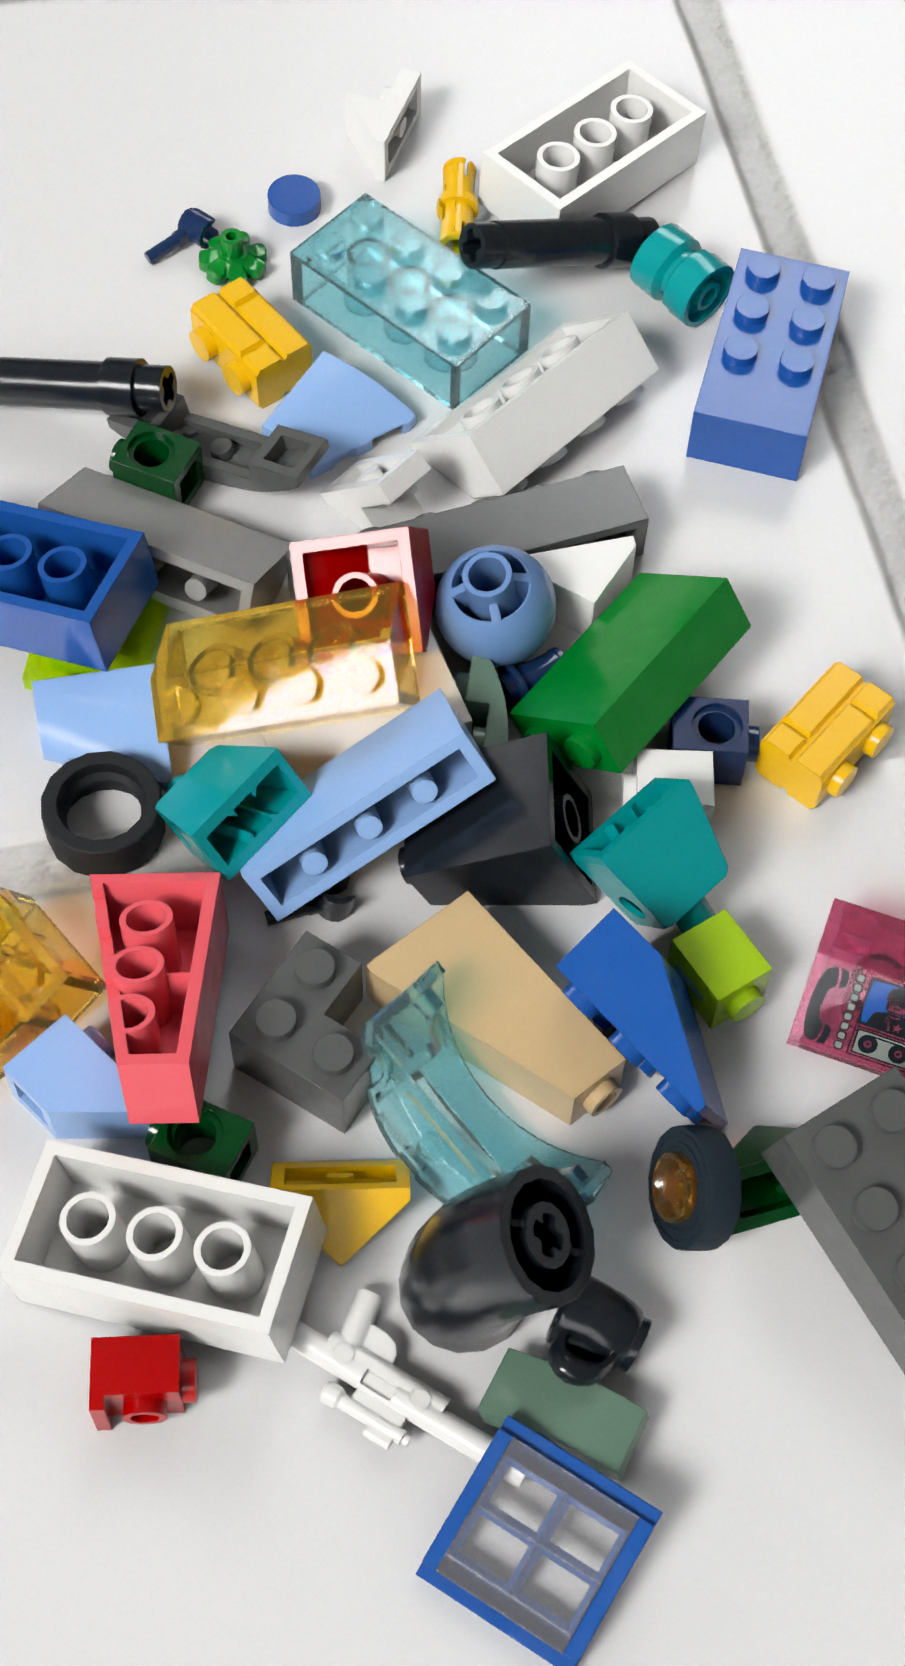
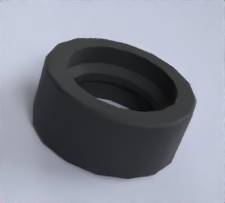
(97, 773)

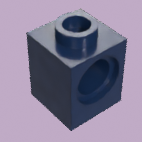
(719, 720)

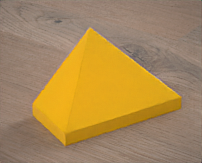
(350, 1196)

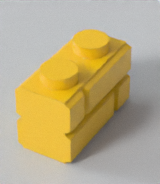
(249, 342)
(825, 735)

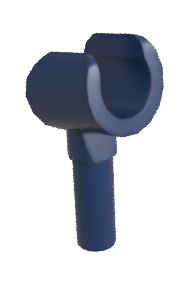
(192, 226)

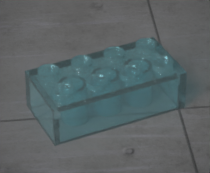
(410, 301)

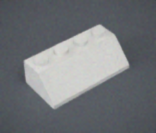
(539, 405)

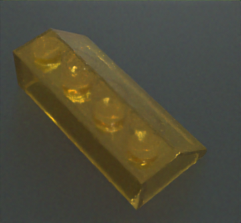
(285, 666)

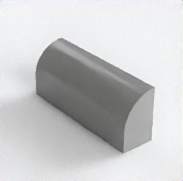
(199, 558)

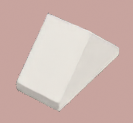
(588, 578)

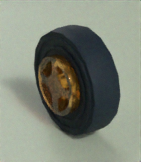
(694, 1187)

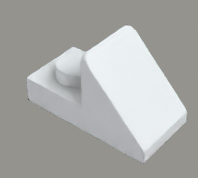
(383, 125)
(379, 489)

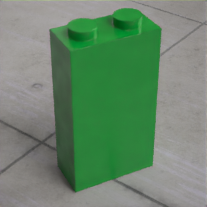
(633, 668)

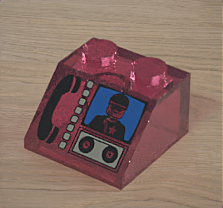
(855, 991)

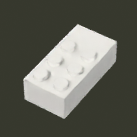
(593, 150)
(164, 1249)

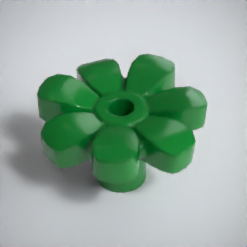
(232, 257)

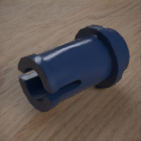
(521, 679)

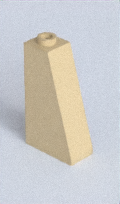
(505, 1011)

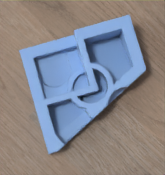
(341, 407)
(101, 715)

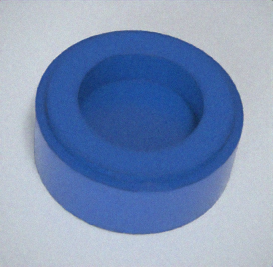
(294, 200)

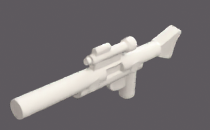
(383, 1393)

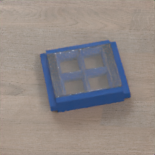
(539, 1544)

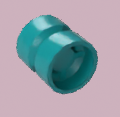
(681, 274)

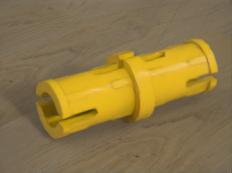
(457, 202)

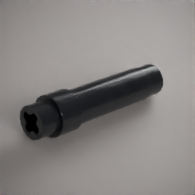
(599, 240)
(113, 386)

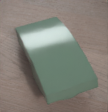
(485, 702)
(580, 1419)

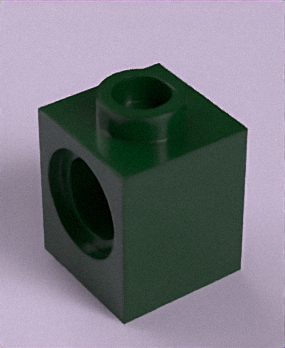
(159, 462)
(228, 1157)

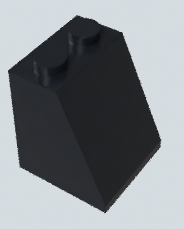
(510, 836)

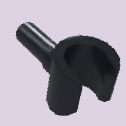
(328, 907)

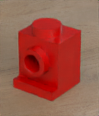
(140, 1379)

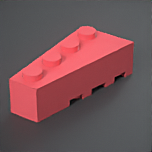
(163, 982)

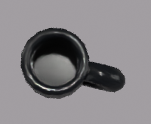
(595, 1335)

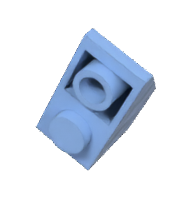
(72, 1084)

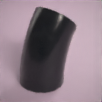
(496, 1258)

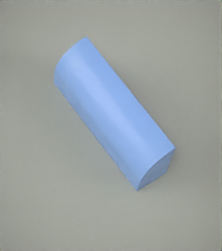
(369, 803)

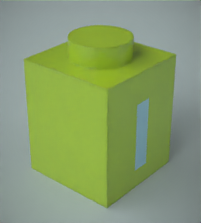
(720, 969)

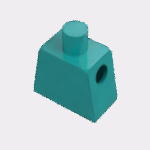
(232, 804)
(656, 856)

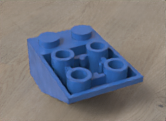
(630, 985)

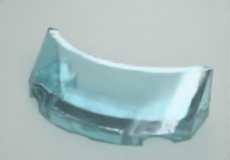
(438, 1111)

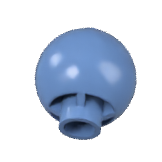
(495, 605)

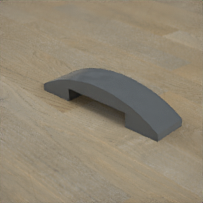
(236, 454)

